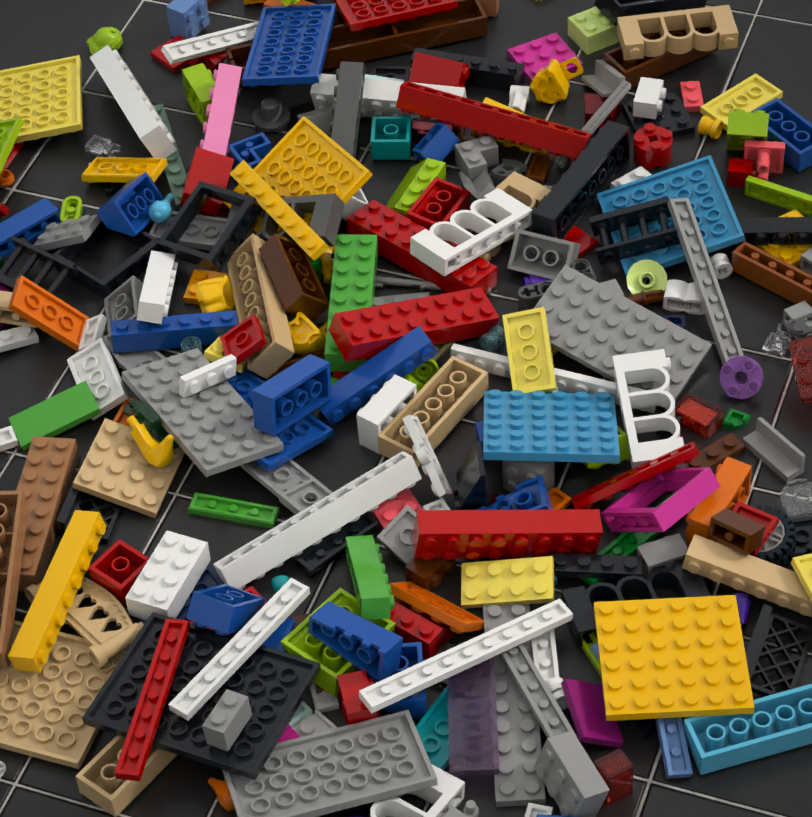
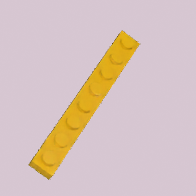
(279, 210)

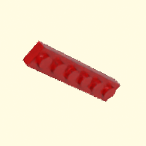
(641, 473)

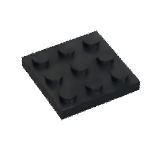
(672, 117)

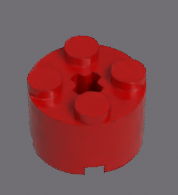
(652, 146)

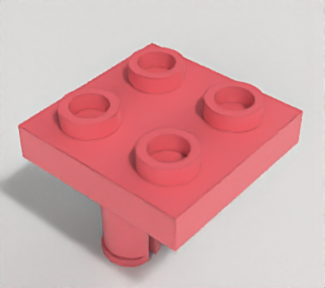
(767, 156)

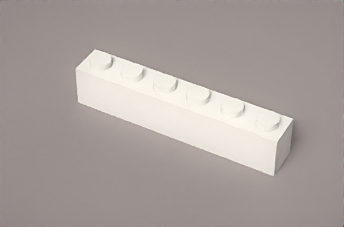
(157, 287)

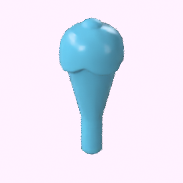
(161, 210)

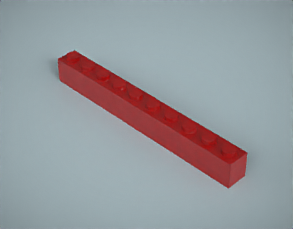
(492, 120)

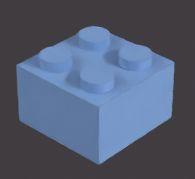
(187, 17)

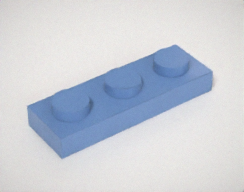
(674, 747)

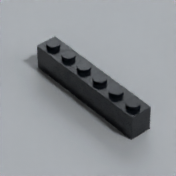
(483, 71)

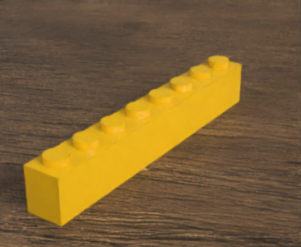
(57, 591)

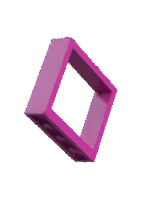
(630, 510)

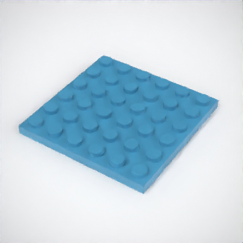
(708, 199)
(550, 427)

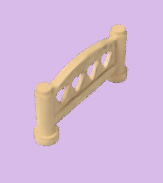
(103, 644)

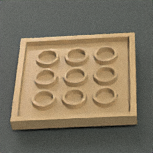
(121, 474)

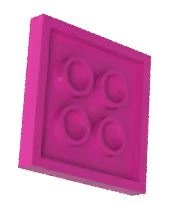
(539, 52)

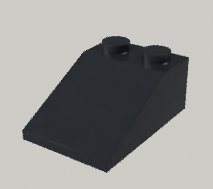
(471, 481)

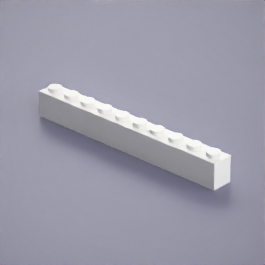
(318, 521)

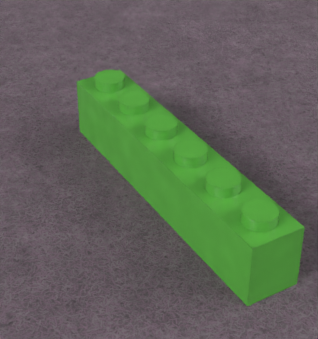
(369, 577)

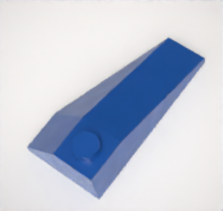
(527, 496)

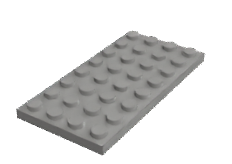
(598, 323)
(210, 425)
(336, 770)

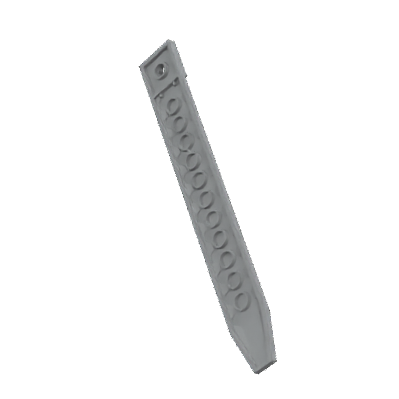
(287, 482)

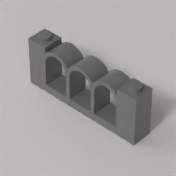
(325, 221)

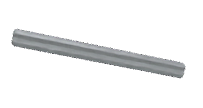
(600, 115)

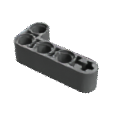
(530, 294)

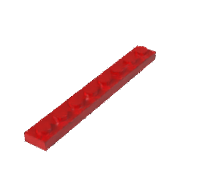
(152, 700)

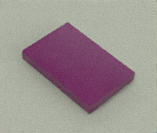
(588, 714)

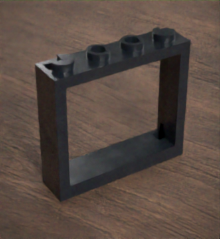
(228, 240)
(132, 266)

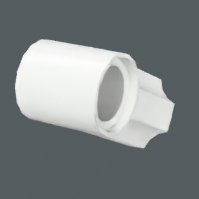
(519, 97)

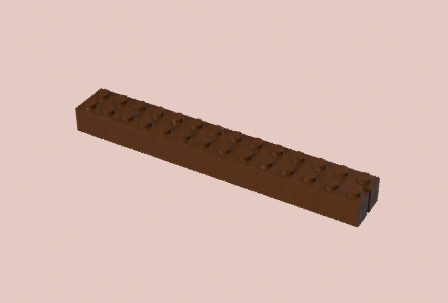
(392, 38)

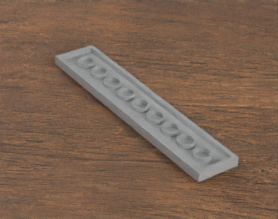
(516, 725)

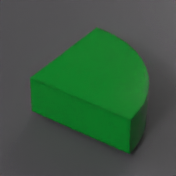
(735, 419)

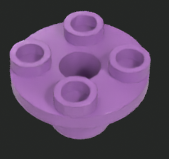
(741, 377)

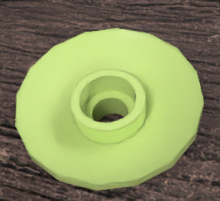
(646, 269)

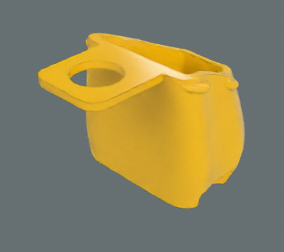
(552, 82)
(215, 295)
(306, 335)

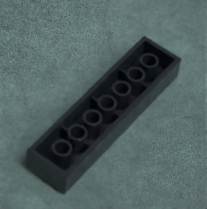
(582, 181)

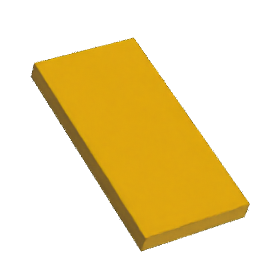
(123, 169)

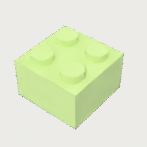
(592, 30)

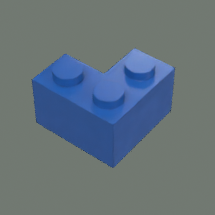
(250, 150)

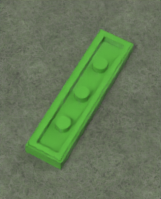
(234, 510)

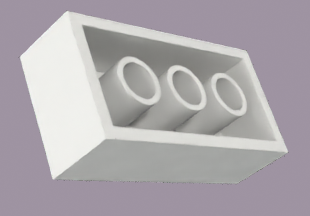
(168, 576)

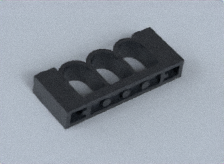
(581, 600)

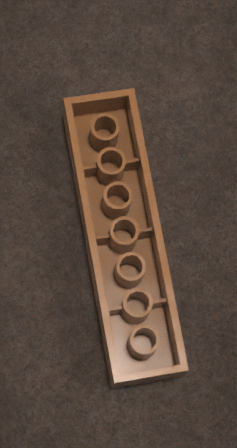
(46, 484)
(12, 535)

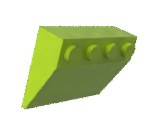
(305, 645)

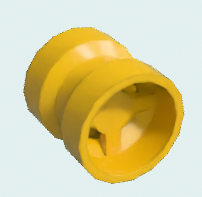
(710, 127)

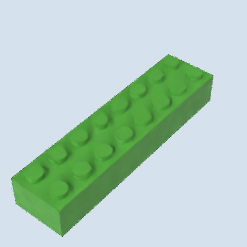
(351, 288)

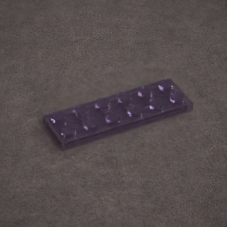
(473, 721)

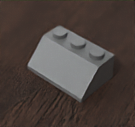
(541, 254)
(123, 302)

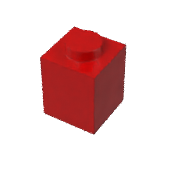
(739, 171)

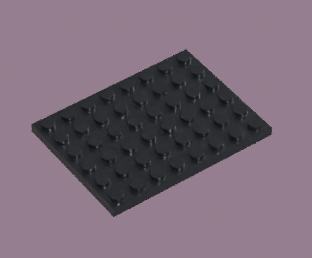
(269, 678)

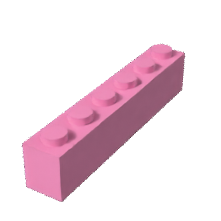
(221, 109)

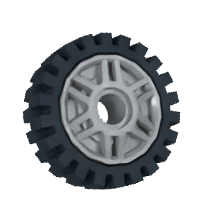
(782, 540)

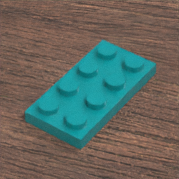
(434, 732)

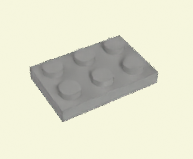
(67, 232)

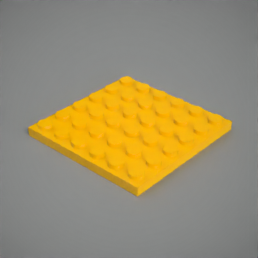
(309, 164)
(672, 658)

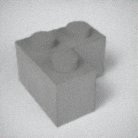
(476, 155)

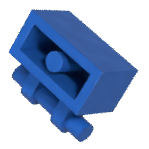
(436, 143)

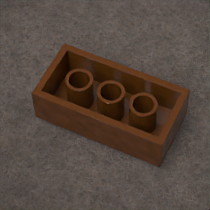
(293, 277)

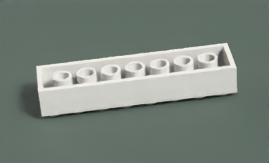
(378, 96)
(134, 102)

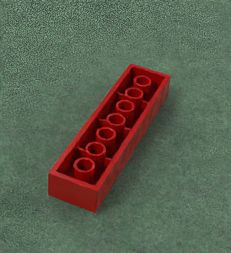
(393, 240)
(442, 317)
(505, 533)

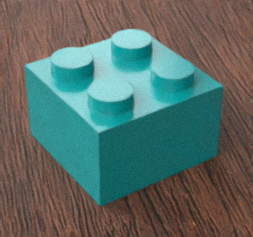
(391, 138)

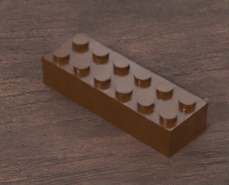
(654, 66)

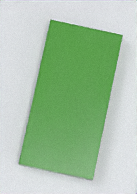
(55, 414)

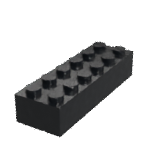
(621, 8)

